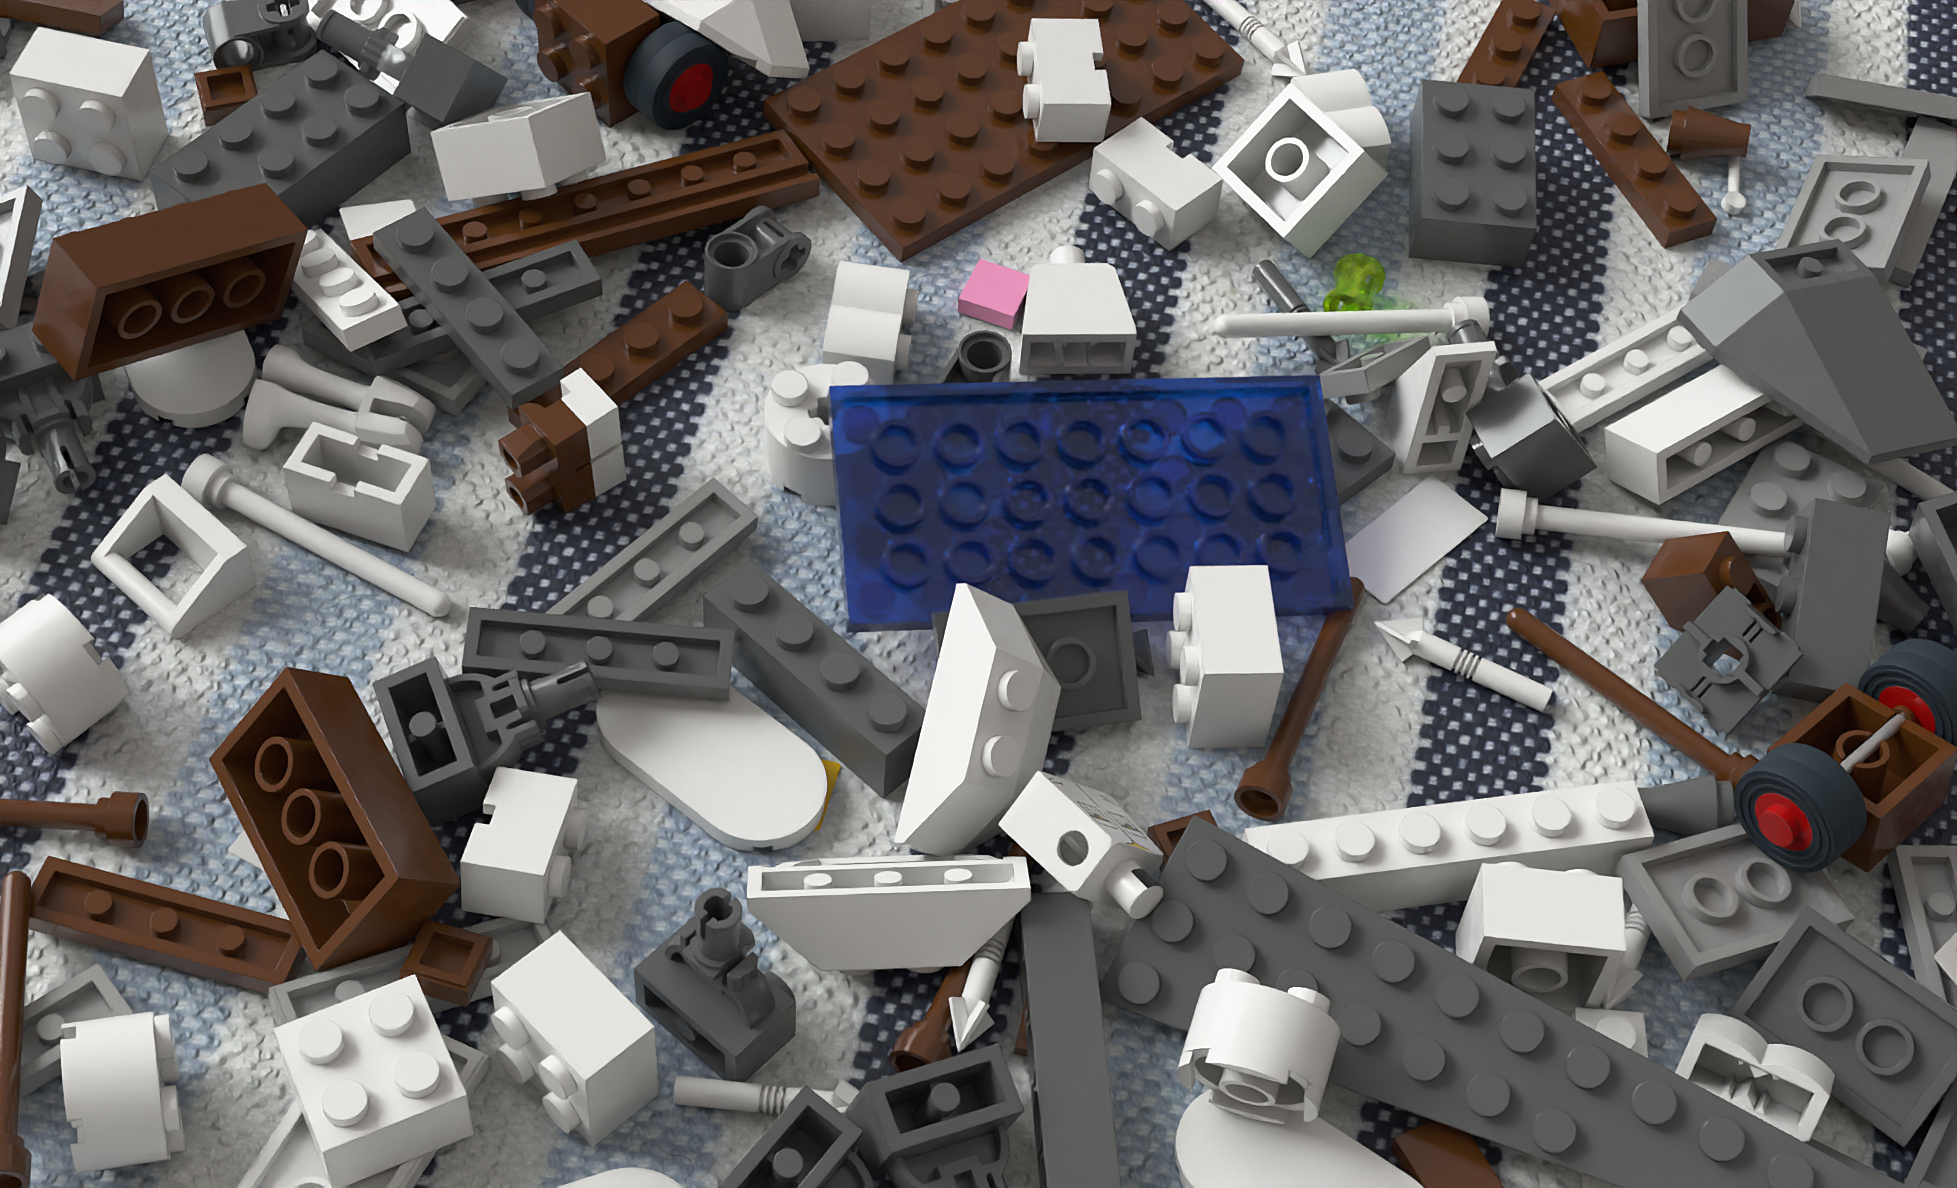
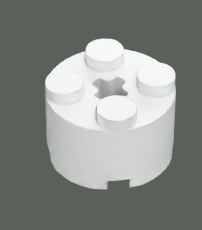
(798, 428)
(55, 673)
(1260, 1048)
(118, 1090)

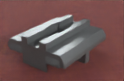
(1691, 660)

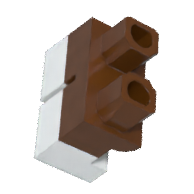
(565, 449)

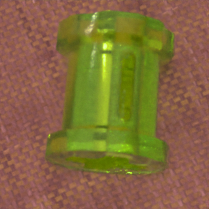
(1351, 283)

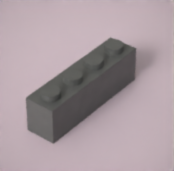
(817, 678)

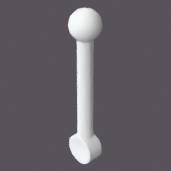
(1733, 201)

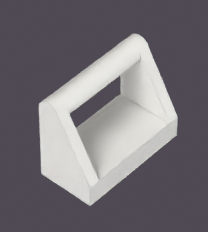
(171, 511)

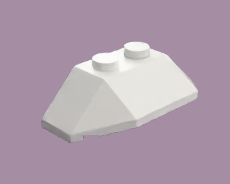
(750, 30)
(980, 728)
(888, 908)

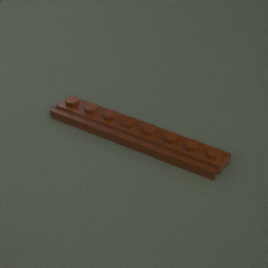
(623, 206)

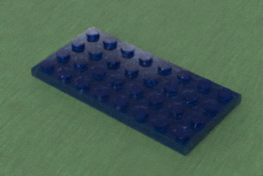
(1082, 492)

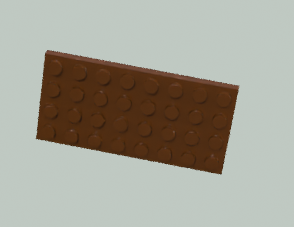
(933, 117)

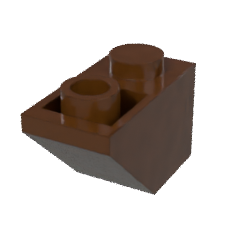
(1693, 573)

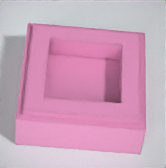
(994, 294)

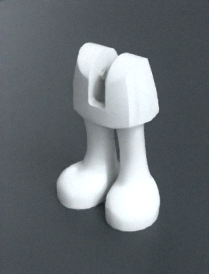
(383, 415)

